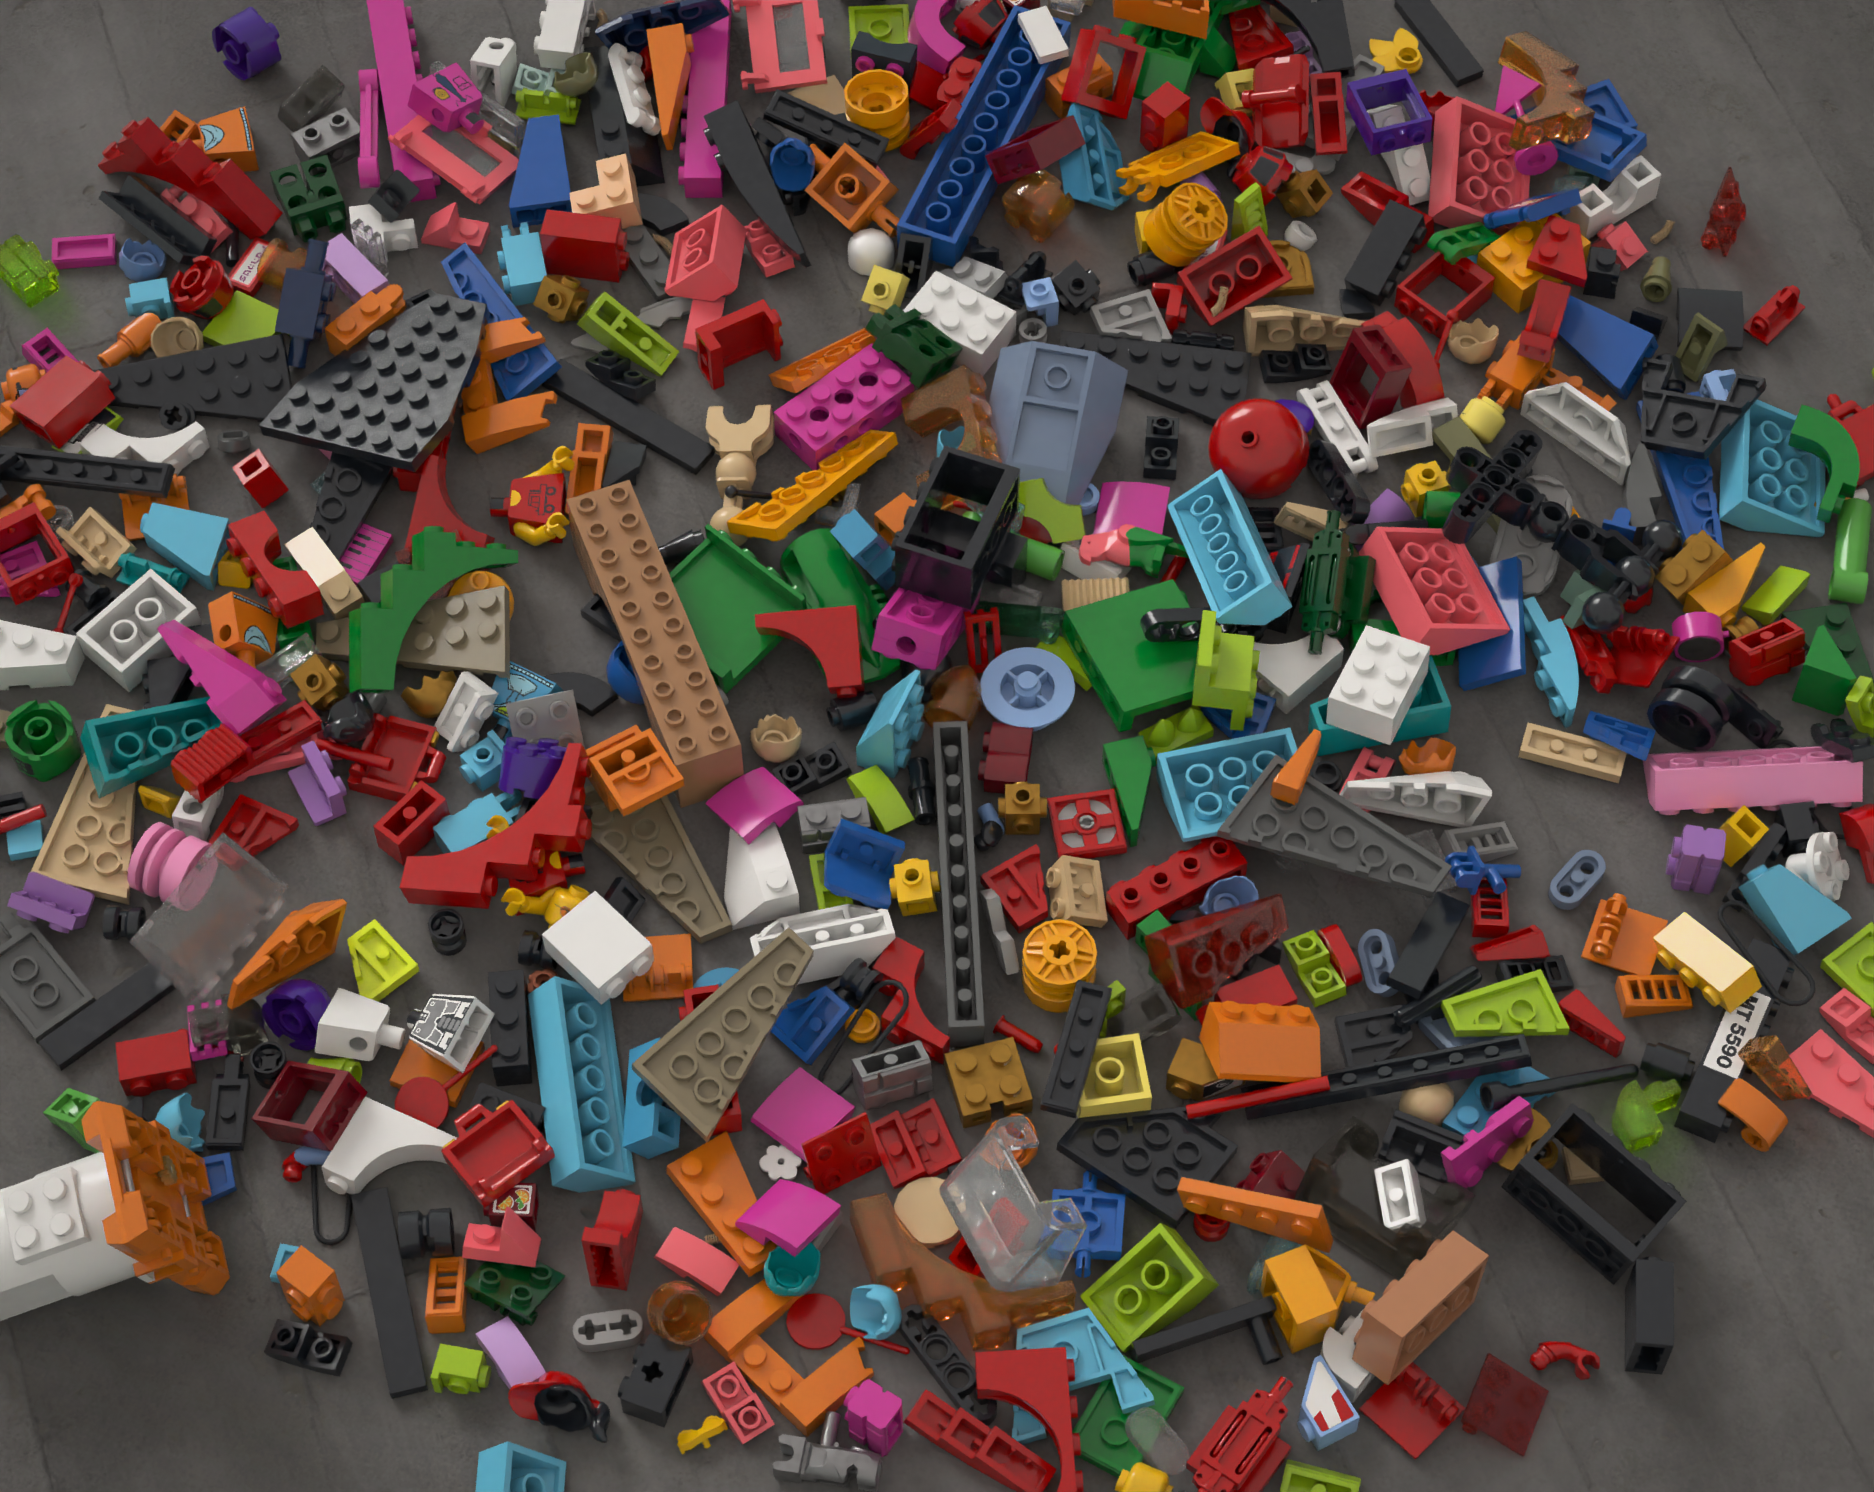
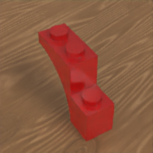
(905, 964)

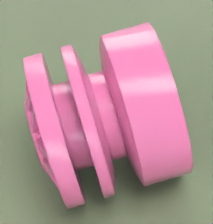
(163, 860)

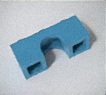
(866, 547)
(647, 1124)

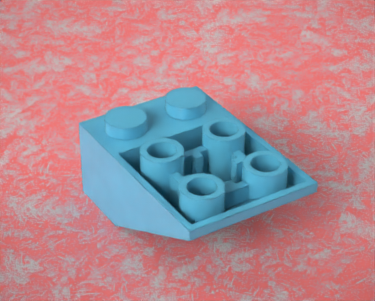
(893, 727)

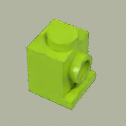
(460, 1370)

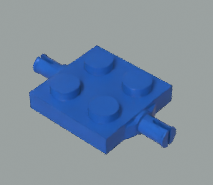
(1104, 1221)

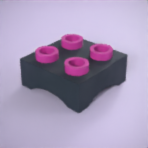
(874, 54)

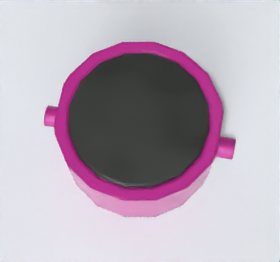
(1699, 636)

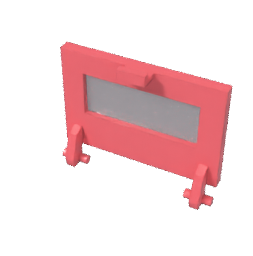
(784, 44)
(463, 159)

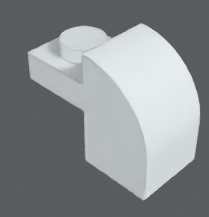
(395, 236)
(1338, 1353)

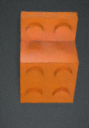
(632, 770)

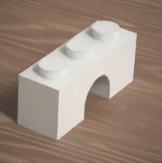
(1627, 193)

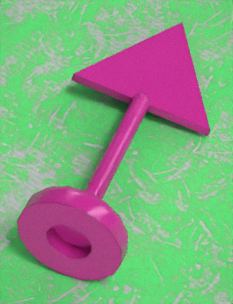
(1512, 91)

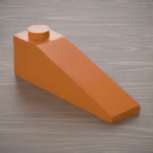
(671, 68)
(295, 945)

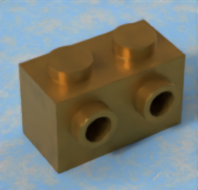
(1692, 565)

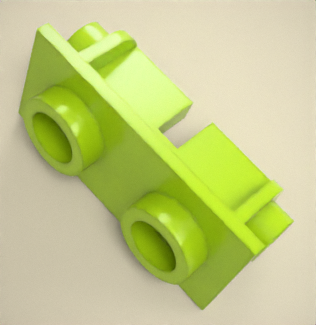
(536, 104)

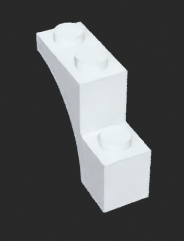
(1405, 164)
(172, 449)

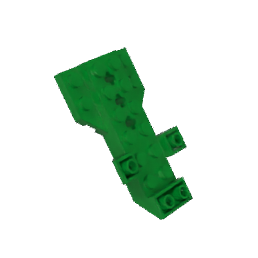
(1177, 56)

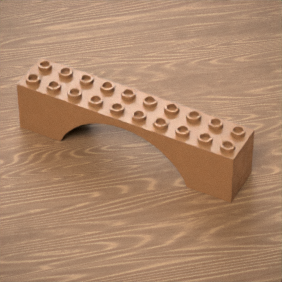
(658, 638)

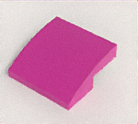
(1131, 504)
(754, 803)
(800, 1111)
(788, 1216)

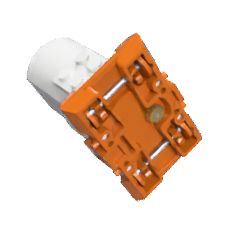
(109, 1218)

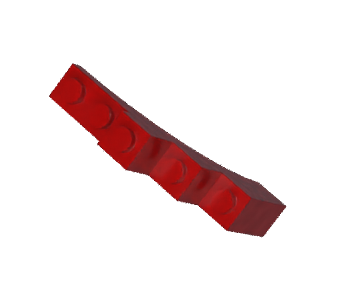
(183, 164)
(471, 874)

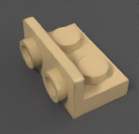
(1077, 891)

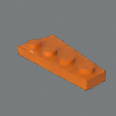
(820, 363)
(721, 1194)
(1266, 1213)

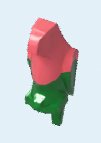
(1130, 548)

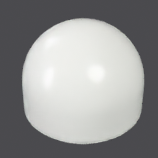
(1296, 235)

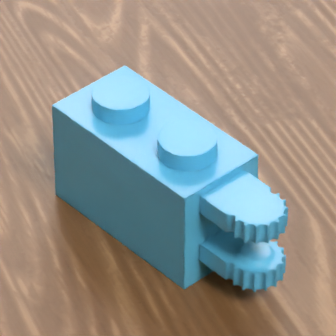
(523, 262)
(469, 825)

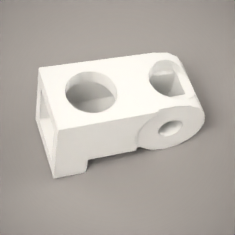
(196, 817)

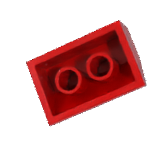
(1244, 266)

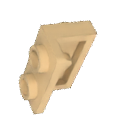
(96, 542)

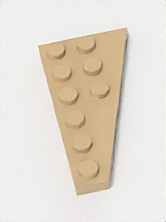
(92, 836)

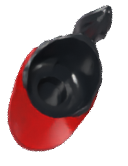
(1228, 124)
(560, 1402)

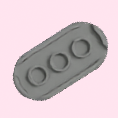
(1537, 558)

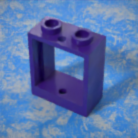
(1396, 87)

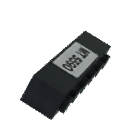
(1720, 1062)

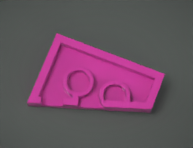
(1490, 1145)

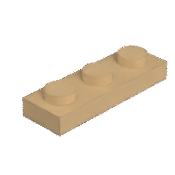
(1572, 752)

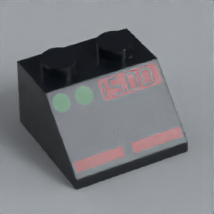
(1290, 568)

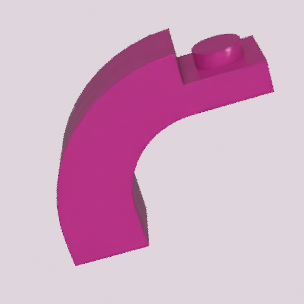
(934, 44)

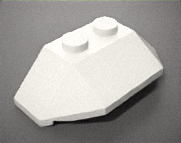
(1580, 427)
(836, 937)

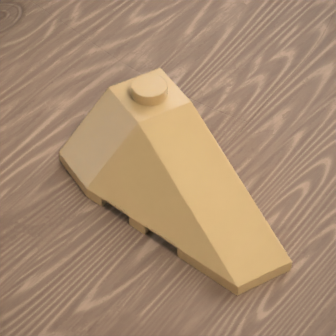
(1282, 327)

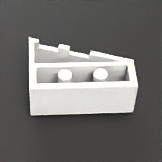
(563, 31)
(37, 657)

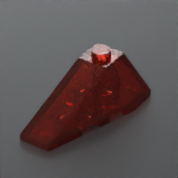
(1206, 950)

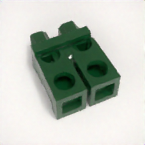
(312, 208)
(913, 344)

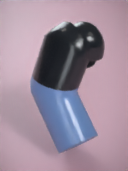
(992, 829)

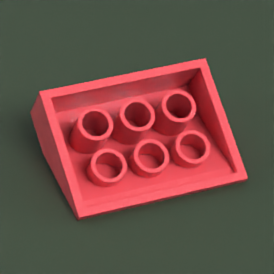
(1473, 165)
(1432, 588)

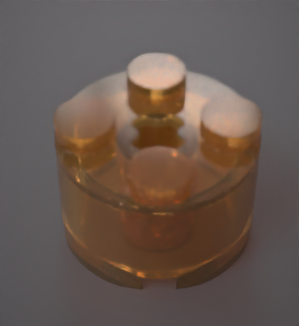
(1037, 204)

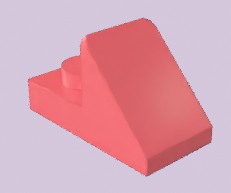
(451, 231)
(509, 1244)

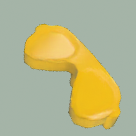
(690, 1438)

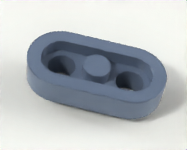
(1574, 881)
(1377, 965)

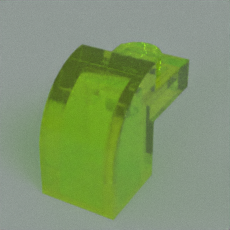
(1636, 1110)

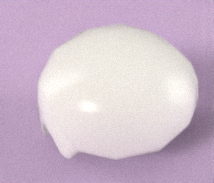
(868, 249)

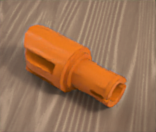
(131, 341)

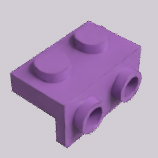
(316, 786)
(52, 901)

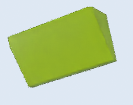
(1776, 594)
(1310, 1478)

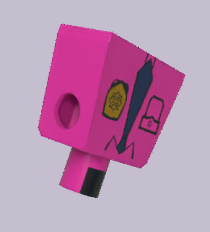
(448, 100)

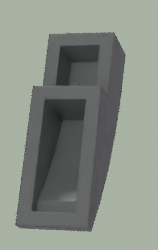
(1641, 493)

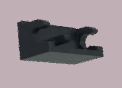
(1420, 1143)

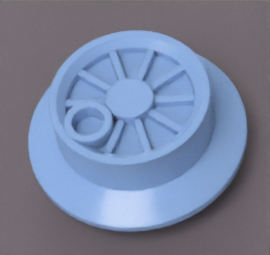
(1027, 688)

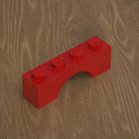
(289, 593)

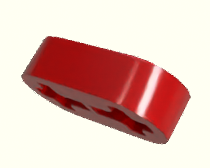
(1341, 954)

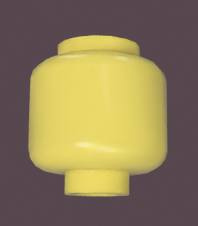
(1483, 418)

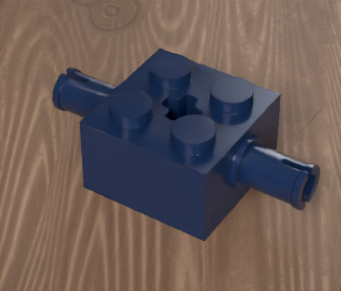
(305, 303)

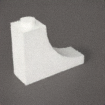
(1293, 673)
(377, 1141)

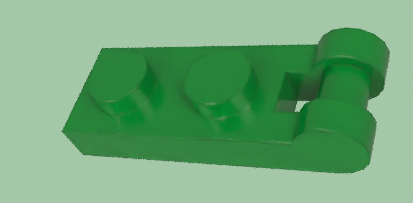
(1461, 241)

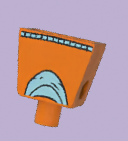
(228, 138)
(243, 628)

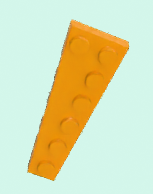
(812, 489)

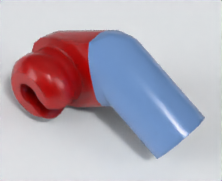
(300, 1160)

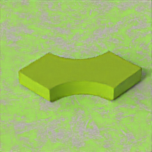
(1060, 519)

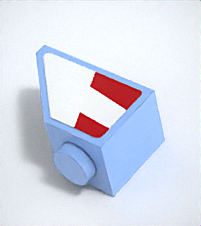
(1325, 1408)

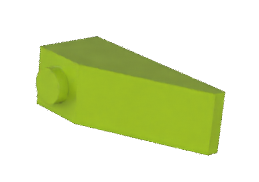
(627, 335)

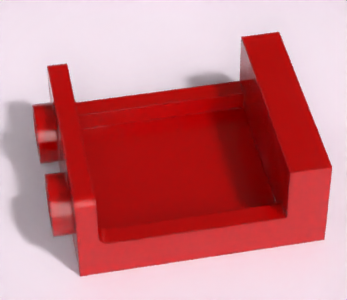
(737, 338)

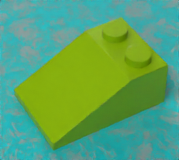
(1149, 1287)

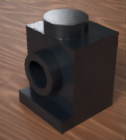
(1602, 273)
(1798, 825)

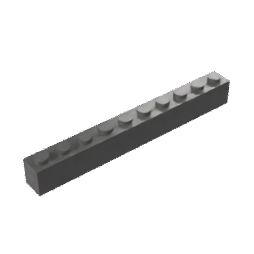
(958, 884)

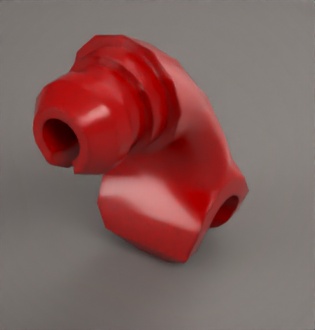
(1554, 1350)

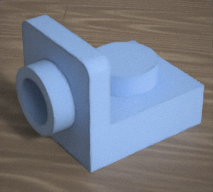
(1042, 298)
(1717, 384)

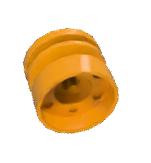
(880, 104)
(1185, 224)
(1052, 980)

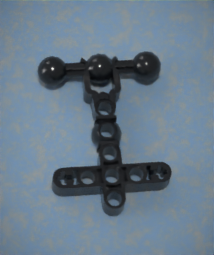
(1499, 489)

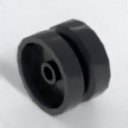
(1691, 708)

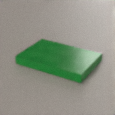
(1103, 1423)

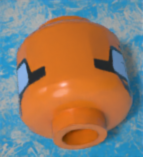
(20, 380)

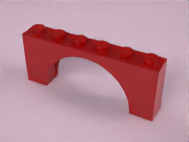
(1040, 1386)

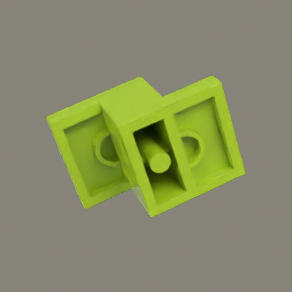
(1225, 671)

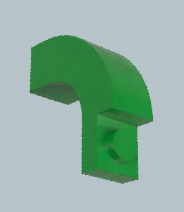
(1833, 445)

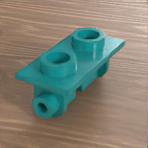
(135, 567)

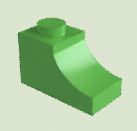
(68, 1112)

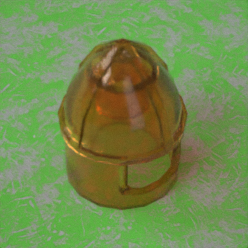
(275, 261)
(955, 697)
(679, 1312)

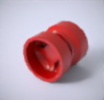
(1210, 1232)

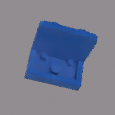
(861, 863)

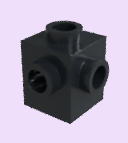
(1073, 279)

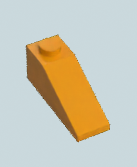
(1727, 588)

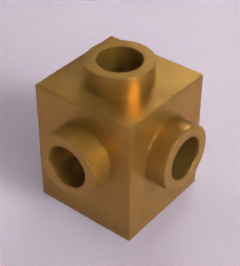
(1304, 193)
(562, 298)
(320, 682)
(1022, 808)

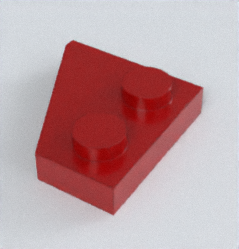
(1559, 252)
(255, 825)
(1020, 888)

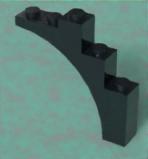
(1325, 29)

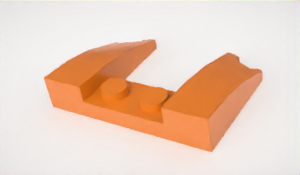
(486, 421)
(802, 1401)

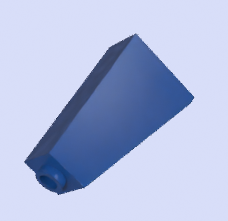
(540, 174)
(1606, 345)

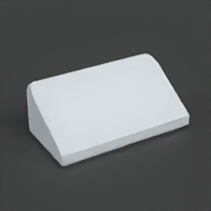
(1097, 569)
(1400, 1195)

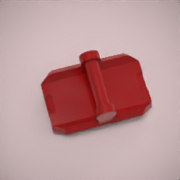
(1279, 101)

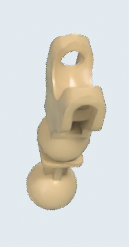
(739, 450)

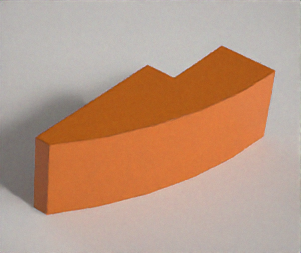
(590, 459)

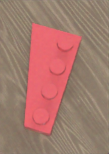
(1837, 1080)

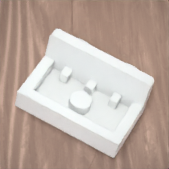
(465, 712)

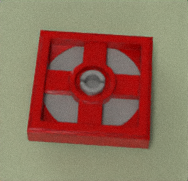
(1087, 824)

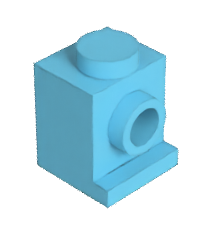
(150, 297)
(483, 761)

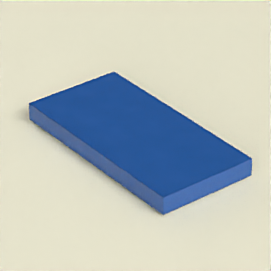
(1503, 655)

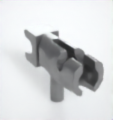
(827, 1460)

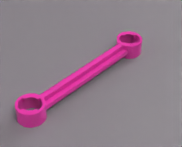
(369, 125)

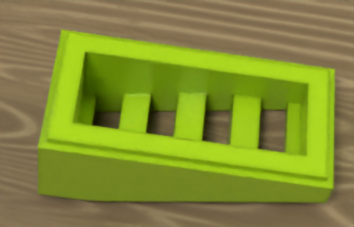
(1248, 212)

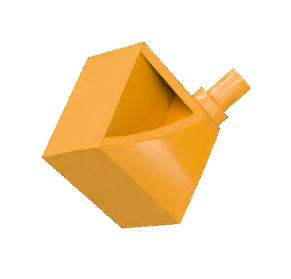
(1308, 1294)

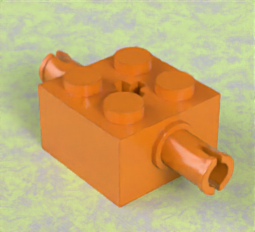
(867, 201)

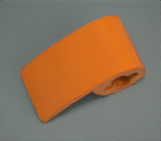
(1762, 1117)

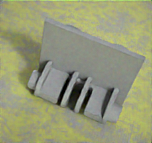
(546, 717)

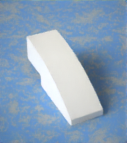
(1409, 427)

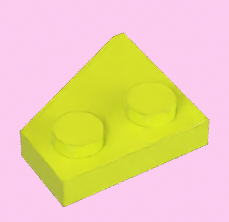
(379, 961)

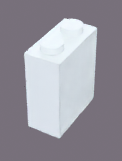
(598, 948)

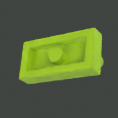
(1178, 731)

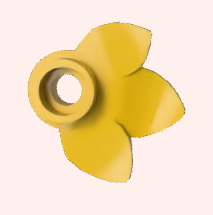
(1399, 54)

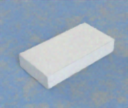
(1043, 35)

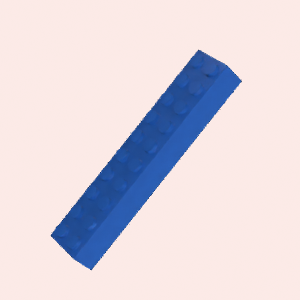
(992, 114)

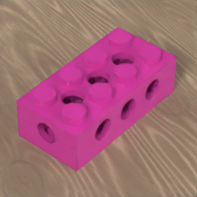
(842, 406)
(919, 618)

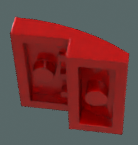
(915, 1144)

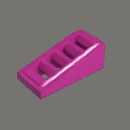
(38, 343)

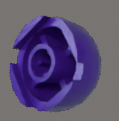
(296, 1010)

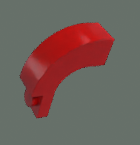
(1544, 321)
(1424, 379)

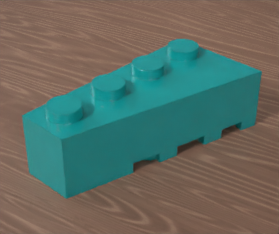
(1426, 717)
(142, 741)

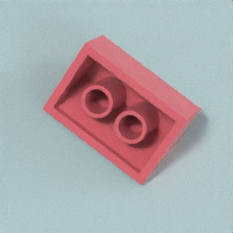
(707, 257)

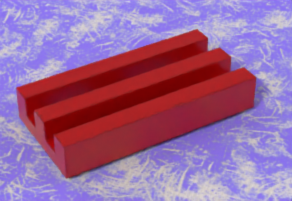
(980, 618)

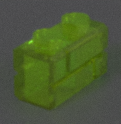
(26, 271)

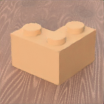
(615, 194)

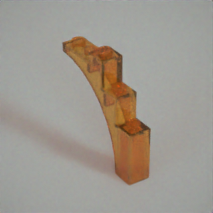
(1558, 101)
(943, 1290)

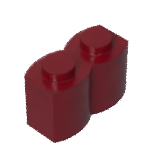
(1007, 756)

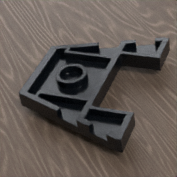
(1688, 422)

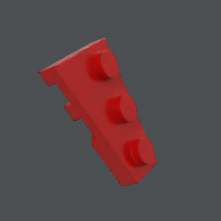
(1256, 37)

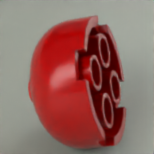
(1259, 447)

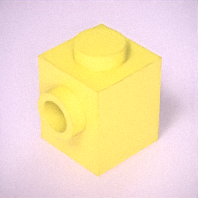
(884, 289)

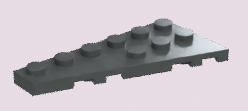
(1332, 835)

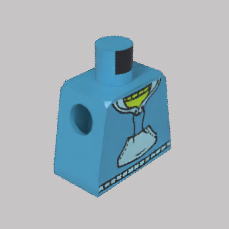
(520, 686)

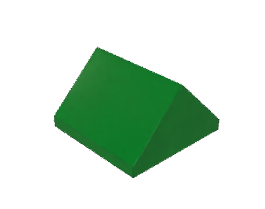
(1824, 676)

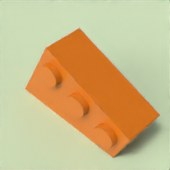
(1180, 16)

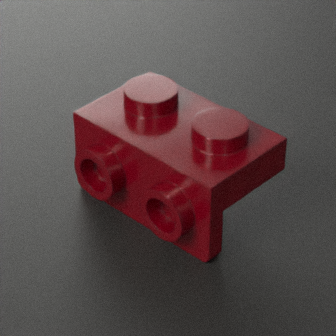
(1273, 1175)

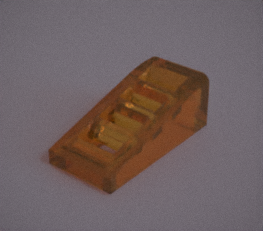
(1774, 1067)

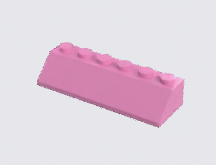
(1750, 779)

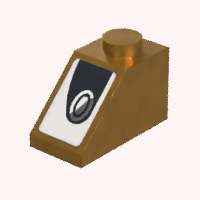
(1193, 1074)

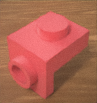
(1623, 240)

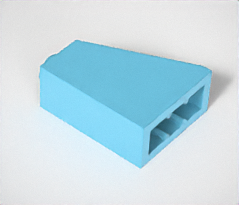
(187, 540)
(1791, 907)

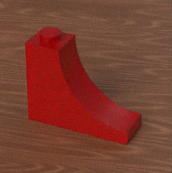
(435, 507)
(830, 636)
(613, 1240)

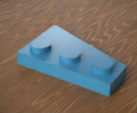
(1470, 1113)

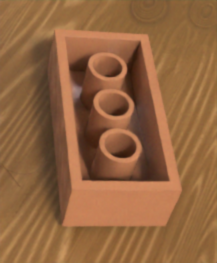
(1419, 1306)

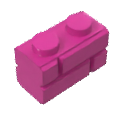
(874, 1417)

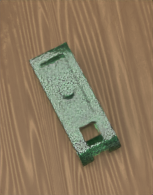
(1024, 620)

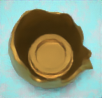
(432, 696)

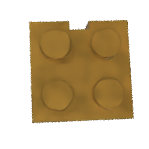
(987, 1076)

